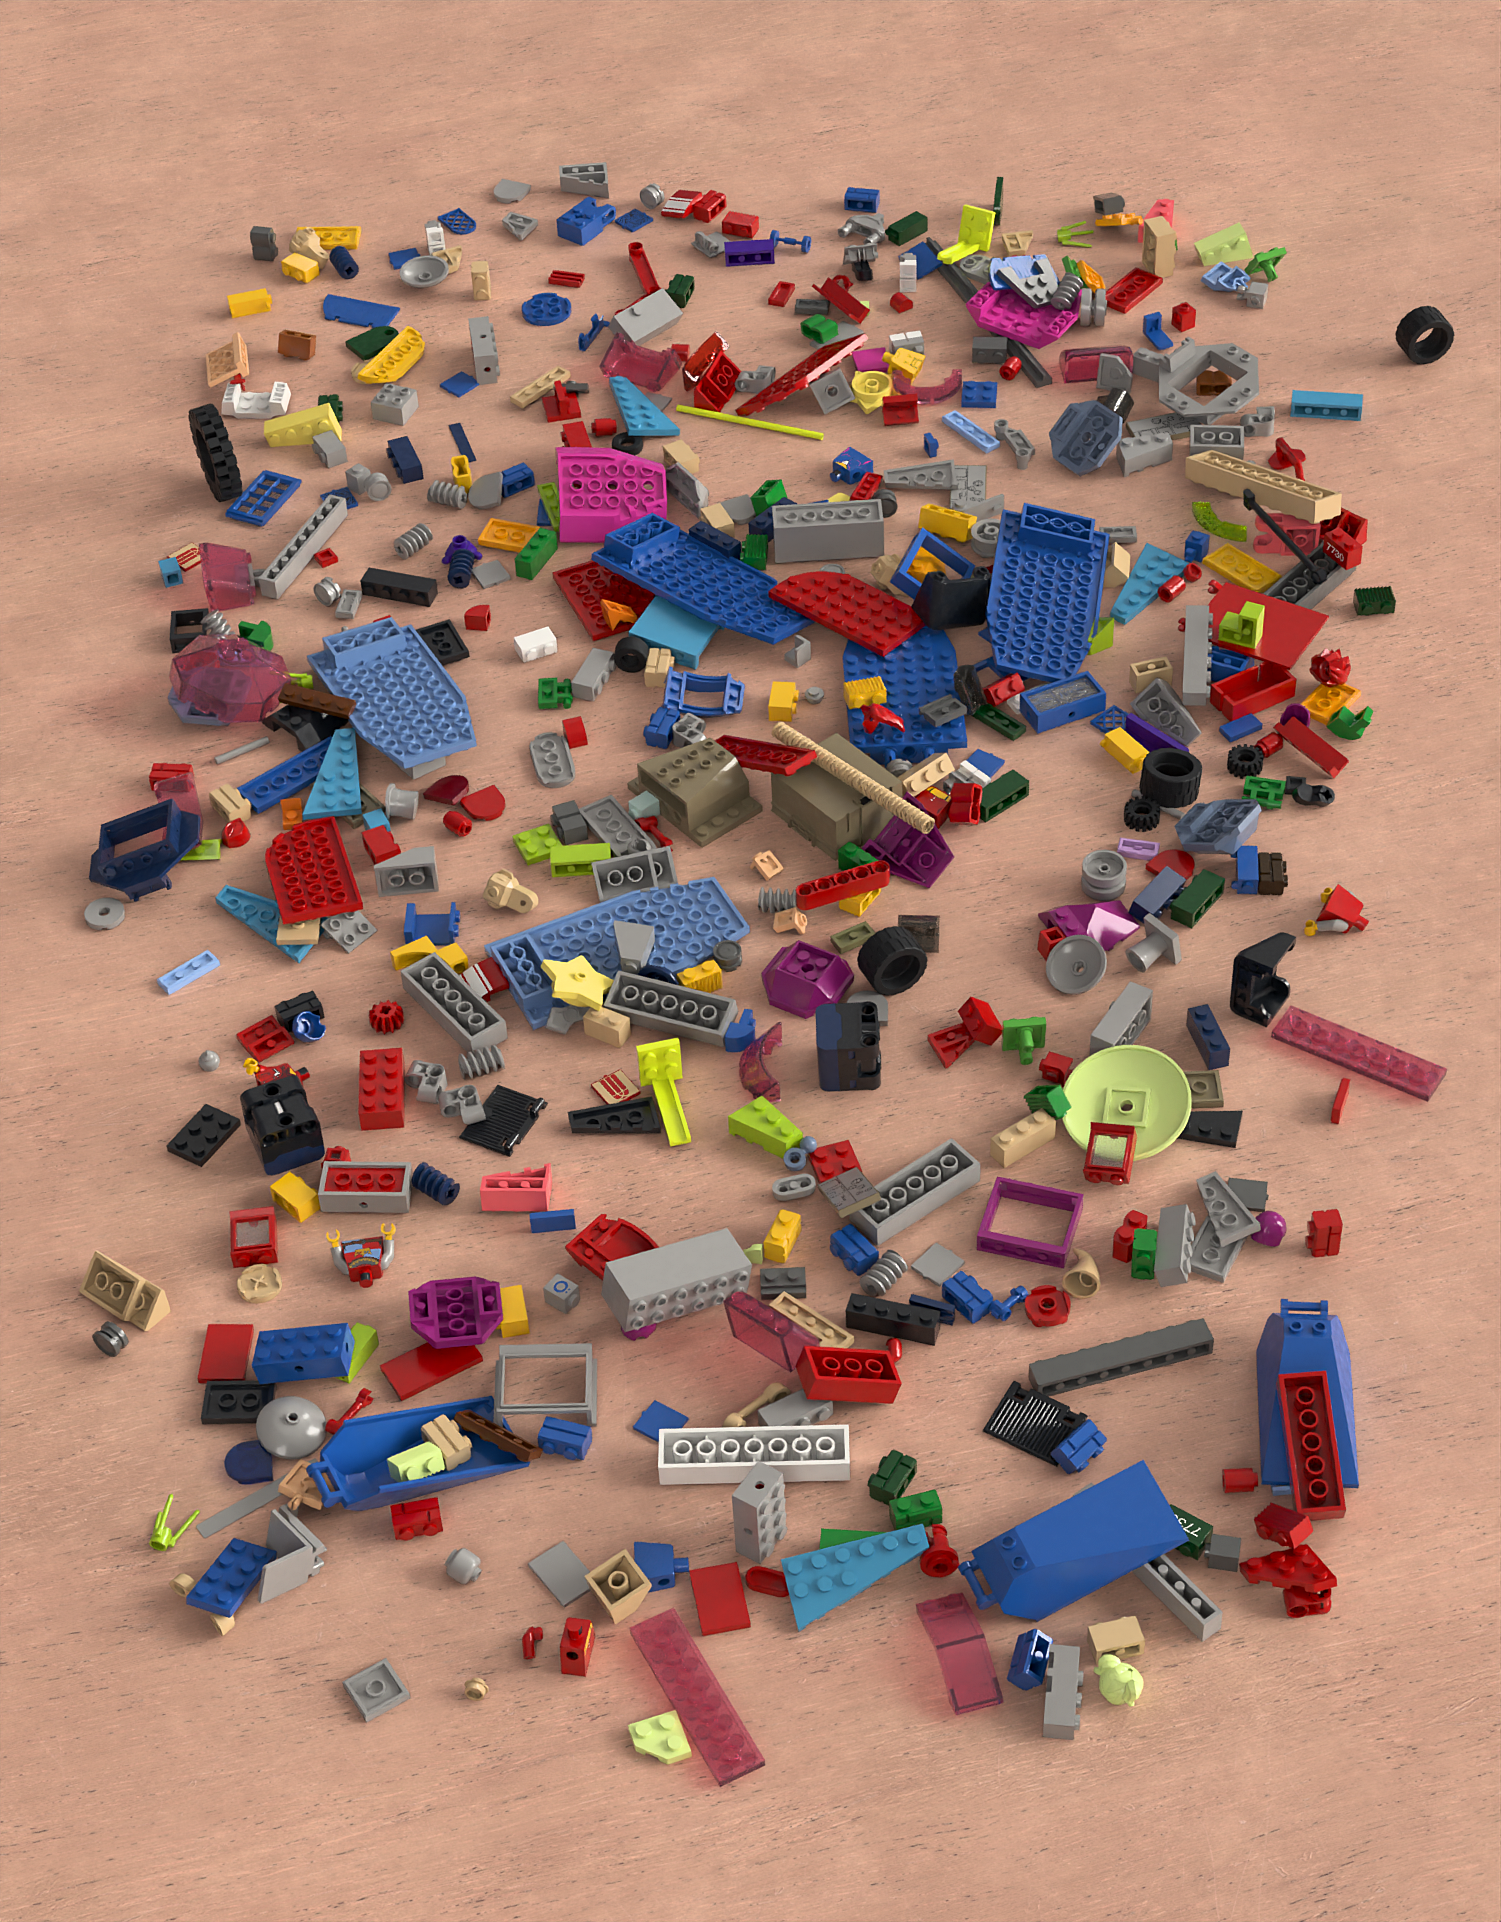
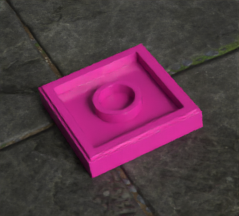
(870, 360)

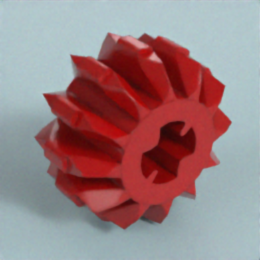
(386, 1017)

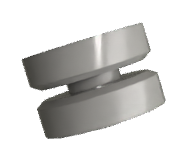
(1093, 307)
(1104, 875)

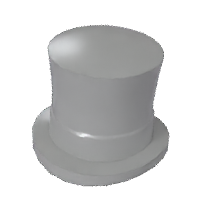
(401, 802)

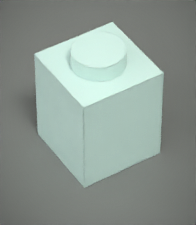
(644, 806)

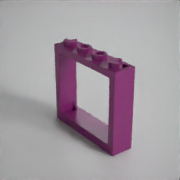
(1024, 1248)

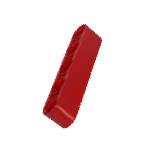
(842, 885)

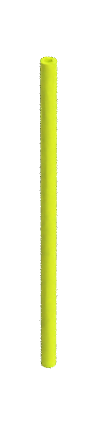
(751, 422)

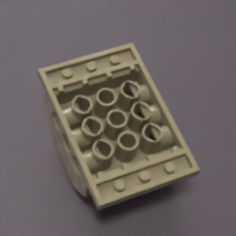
(698, 790)

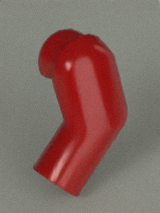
(895, 1348)
(528, 1641)

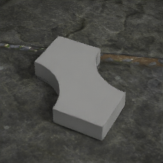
(562, 1018)

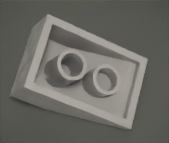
(408, 873)

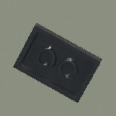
(444, 642)
(203, 1135)
(235, 1401)

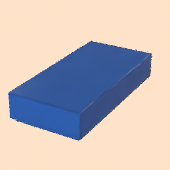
(1240, 727)
(552, 1221)

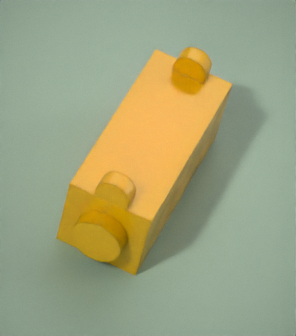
(249, 303)
(1124, 749)

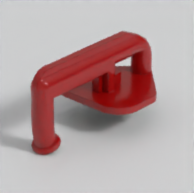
(1287, 457)

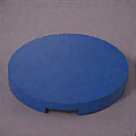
(546, 309)

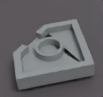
(1113, 374)

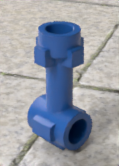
(1002, 1310)

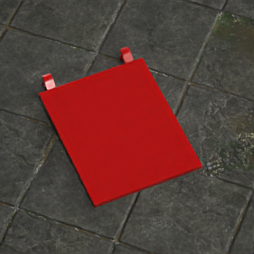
(1286, 626)

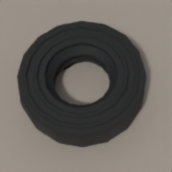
(623, 438)

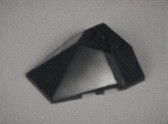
(304, 724)

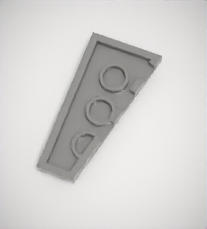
(924, 476)
(1226, 1211)

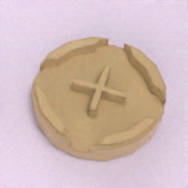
(259, 1283)

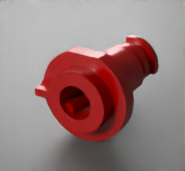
(939, 1558)

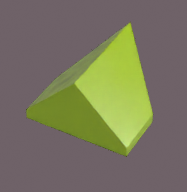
(1104, 636)

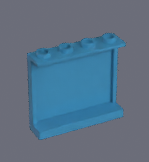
(674, 629)

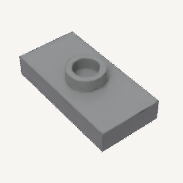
(1120, 534)
(348, 604)

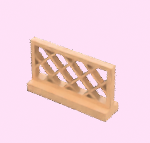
(219, 361)

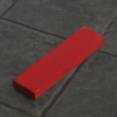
(866, 487)

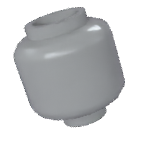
(463, 1566)

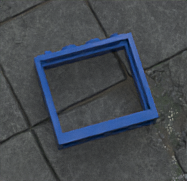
(937, 548)

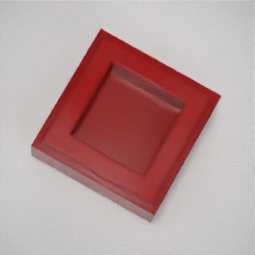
(326, 557)

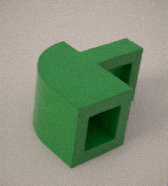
(259, 634)
(1347, 725)

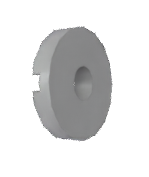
(95, 909)

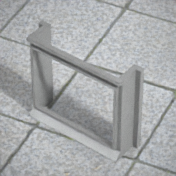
(546, 1351)

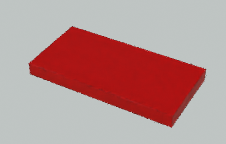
(1131, 290)
(427, 1367)

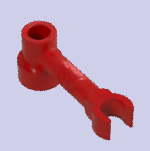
(650, 825)
(361, 1401)

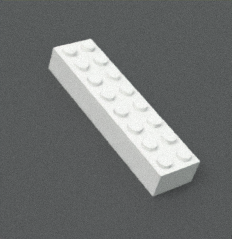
(732, 1452)

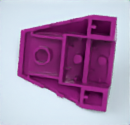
(909, 851)
(1102, 921)

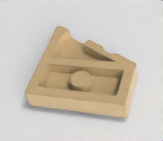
(1017, 242)
(451, 256)

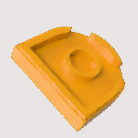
(1090, 277)

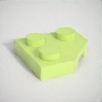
(661, 1737)

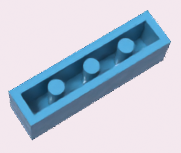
(1326, 405)

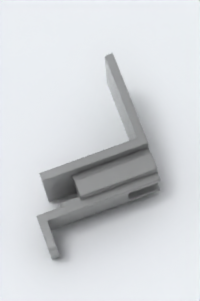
(296, 1554)

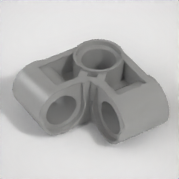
(755, 380)
(1259, 424)
(688, 730)
(429, 1079)
(462, 1102)

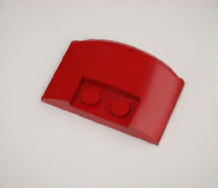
(607, 1241)

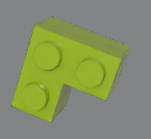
(1243, 628)

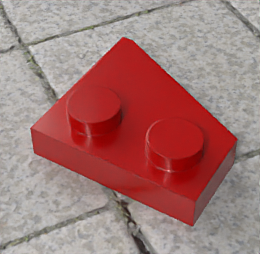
(950, 1043)

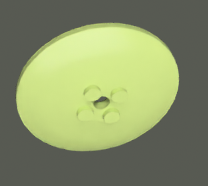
(1132, 1077)

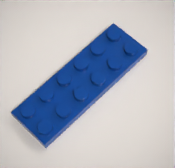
(285, 778)

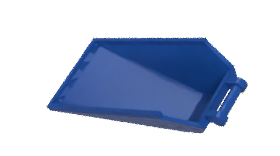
(1296, 1346)
(360, 1448)
(1076, 1546)

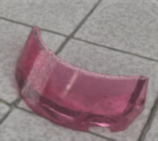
(928, 395)
(752, 1069)

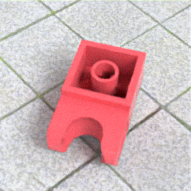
(1298, 530)

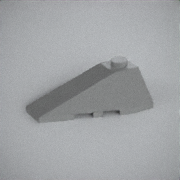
(1166, 711)

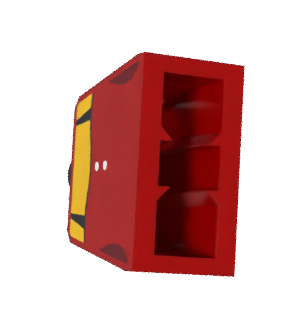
(936, 803)
(577, 1638)

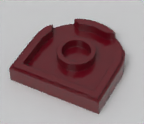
(448, 790)

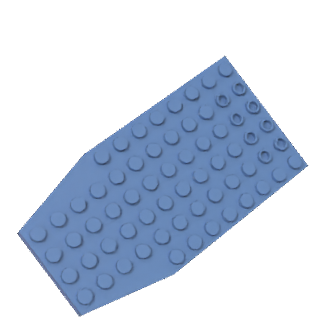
(400, 690)
(686, 929)

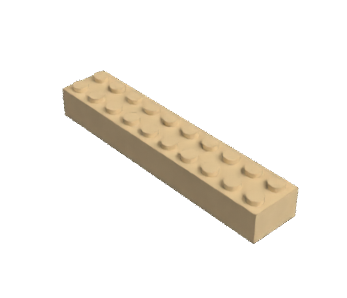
(1269, 487)

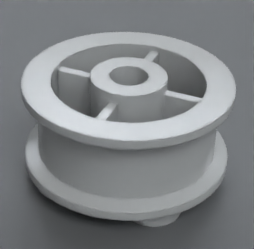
(985, 537)

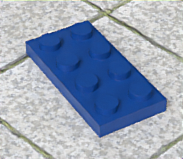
(230, 1578)

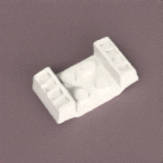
(256, 405)

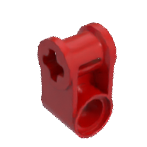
(1303, 1603)

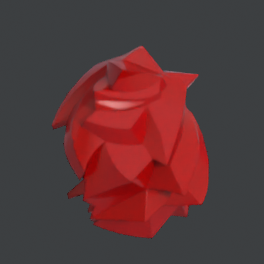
(1330, 668)

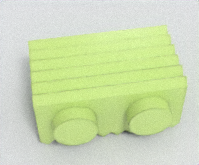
(416, 1462)

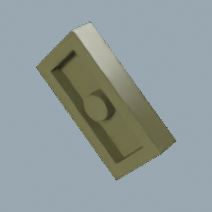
(852, 937)

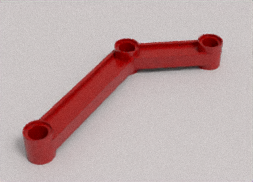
(643, 271)

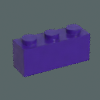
(749, 252)

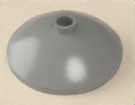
(424, 271)
(1069, 957)
(287, 1437)

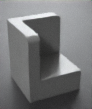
(800, 653)

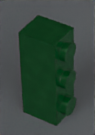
(1003, 794)
(1197, 898)

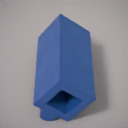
(1246, 870)

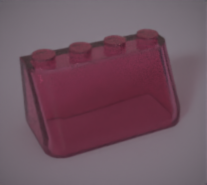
(1083, 363)
(767, 1330)

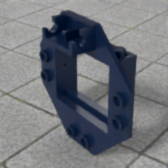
(145, 868)

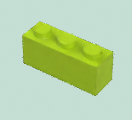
(577, 859)

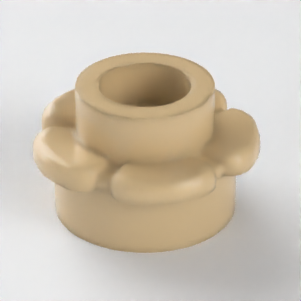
(475, 1689)

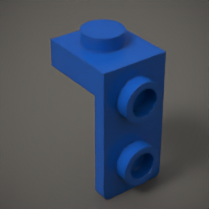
(1153, 331)

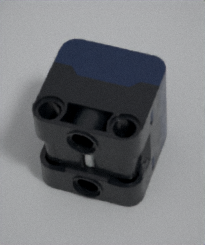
(848, 1046)
(282, 1125)

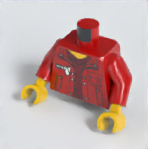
(268, 1074)

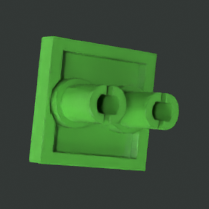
(1024, 1036)

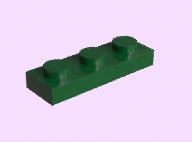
(1000, 721)

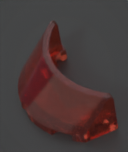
(702, 359)

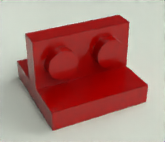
(561, 405)
(900, 409)

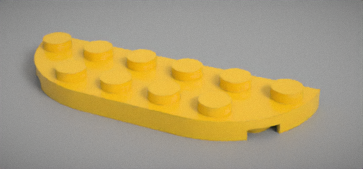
(394, 358)

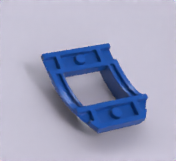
(677, 683)

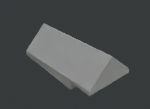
(634, 873)

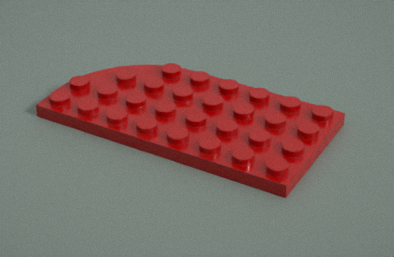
(802, 374)
(850, 608)
(311, 872)

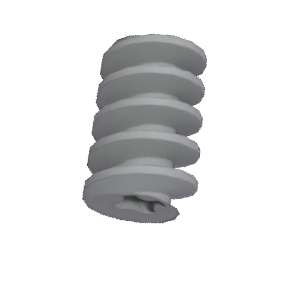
(1066, 291)
(447, 494)
(412, 541)
(216, 624)
(777, 900)
(480, 1061)
(883, 1274)

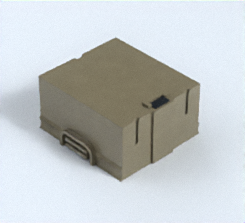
(828, 808)

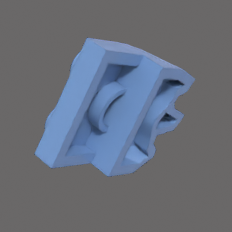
(1225, 278)

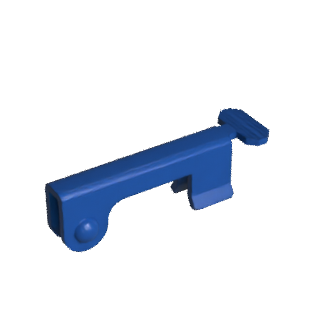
(597, 326)

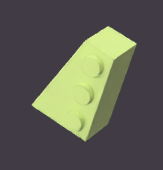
(1224, 246)

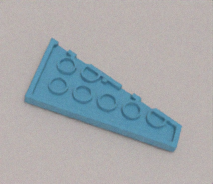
(638, 412)
(1142, 586)
(261, 916)
(840, 1572)

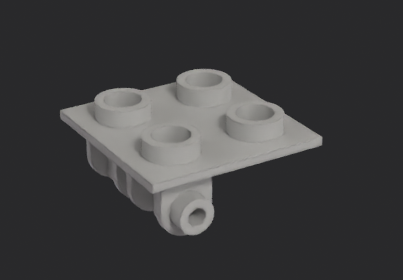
(711, 244)
(866, 252)
(348, 929)

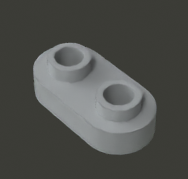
(793, 1187)

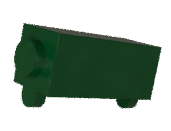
(907, 228)

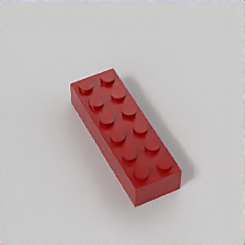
(1311, 1445)

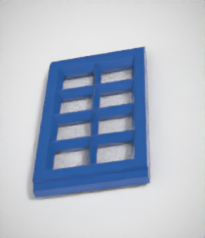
(263, 498)

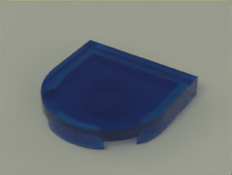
(249, 1463)

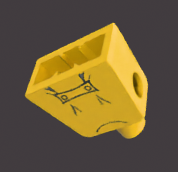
(905, 360)

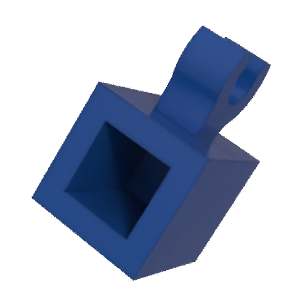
(1196, 546)

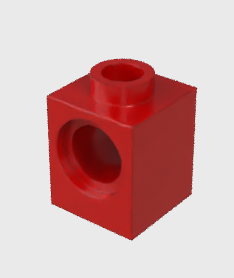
(1183, 317)

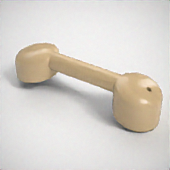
(771, 1394)
(183, 1584)

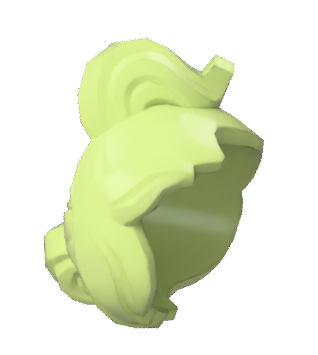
(1118, 1680)

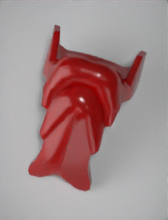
(880, 714)

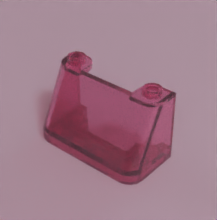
(640, 364)
(226, 576)

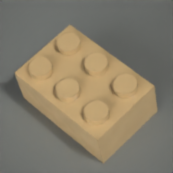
(1158, 246)

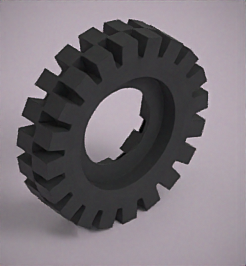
(215, 452)

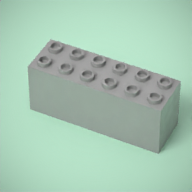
(828, 530)
(675, 1279)

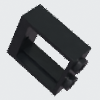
(183, 618)

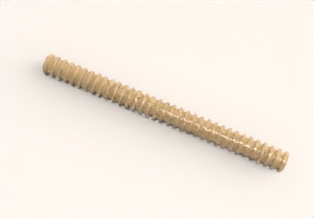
(856, 779)

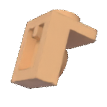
(766, 864)
(790, 919)

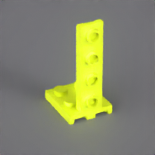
(974, 234)
(659, 1066)

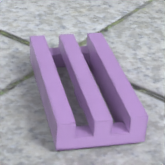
(1138, 849)

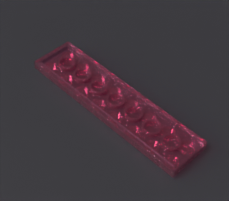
(1359, 1053)
(697, 1697)

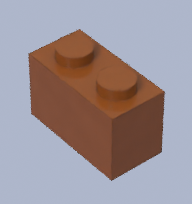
(296, 344)

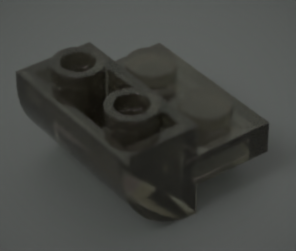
(1118, 401)
(969, 688)
(924, 929)

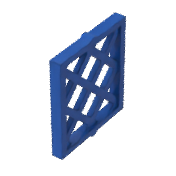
(1106, 714)

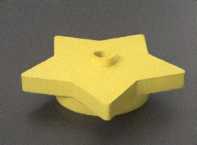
(870, 388)
(577, 982)

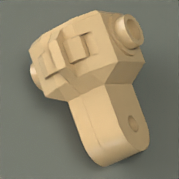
(308, 244)
(883, 571)
(505, 890)

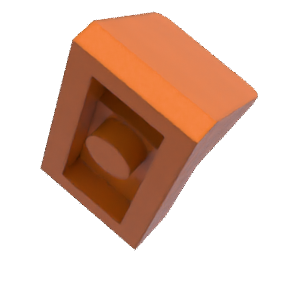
(616, 612)
(292, 812)

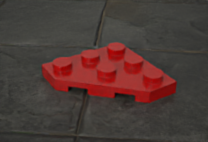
(1290, 1568)

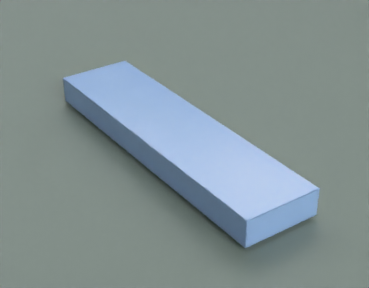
(970, 431)

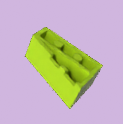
(765, 1126)

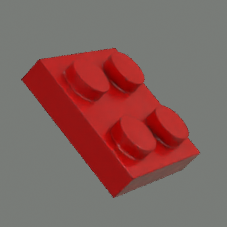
(833, 1160)

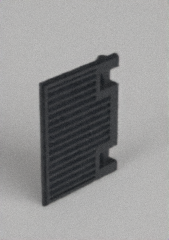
(505, 1120)
(1032, 1424)

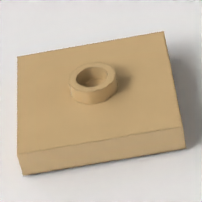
(298, 933)

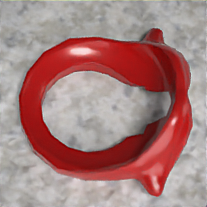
(847, 284)

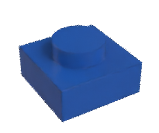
(930, 445)

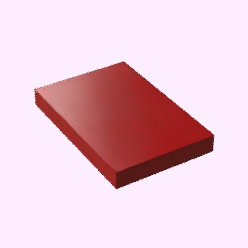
(226, 1352)
(719, 1599)

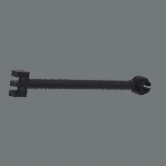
(1318, 574)

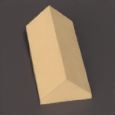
(124, 1292)

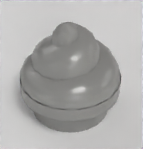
(209, 1061)

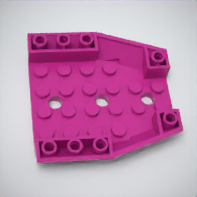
(1014, 318)
(594, 508)

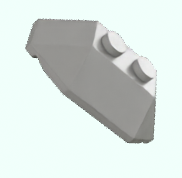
(686, 488)

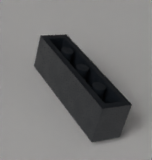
(399, 587)
(893, 1319)

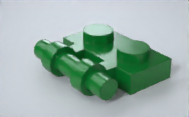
(548, 693)
(1266, 788)

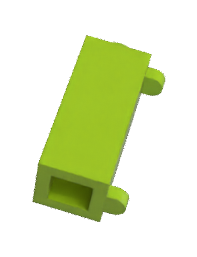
(365, 1344)

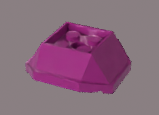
(805, 978)
(456, 1311)

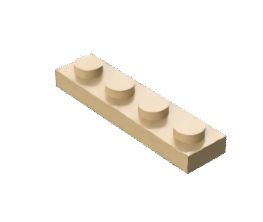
(539, 387)
(811, 1321)

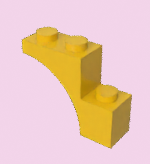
(421, 948)

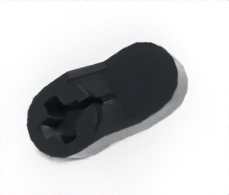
(862, 270)
(1313, 795)

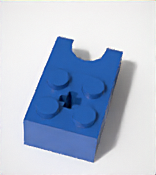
(584, 221)

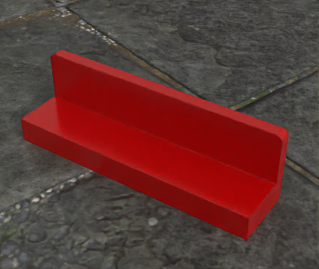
(843, 300)
(1312, 746)

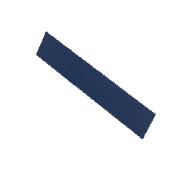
(462, 441)

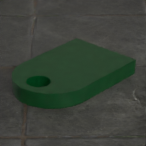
(998, 201)
(371, 342)

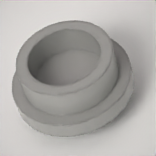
(814, 695)

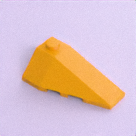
(924, 563)

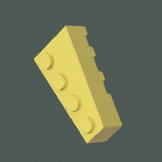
(301, 426)

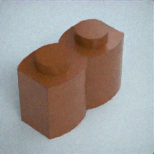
(1212, 383)

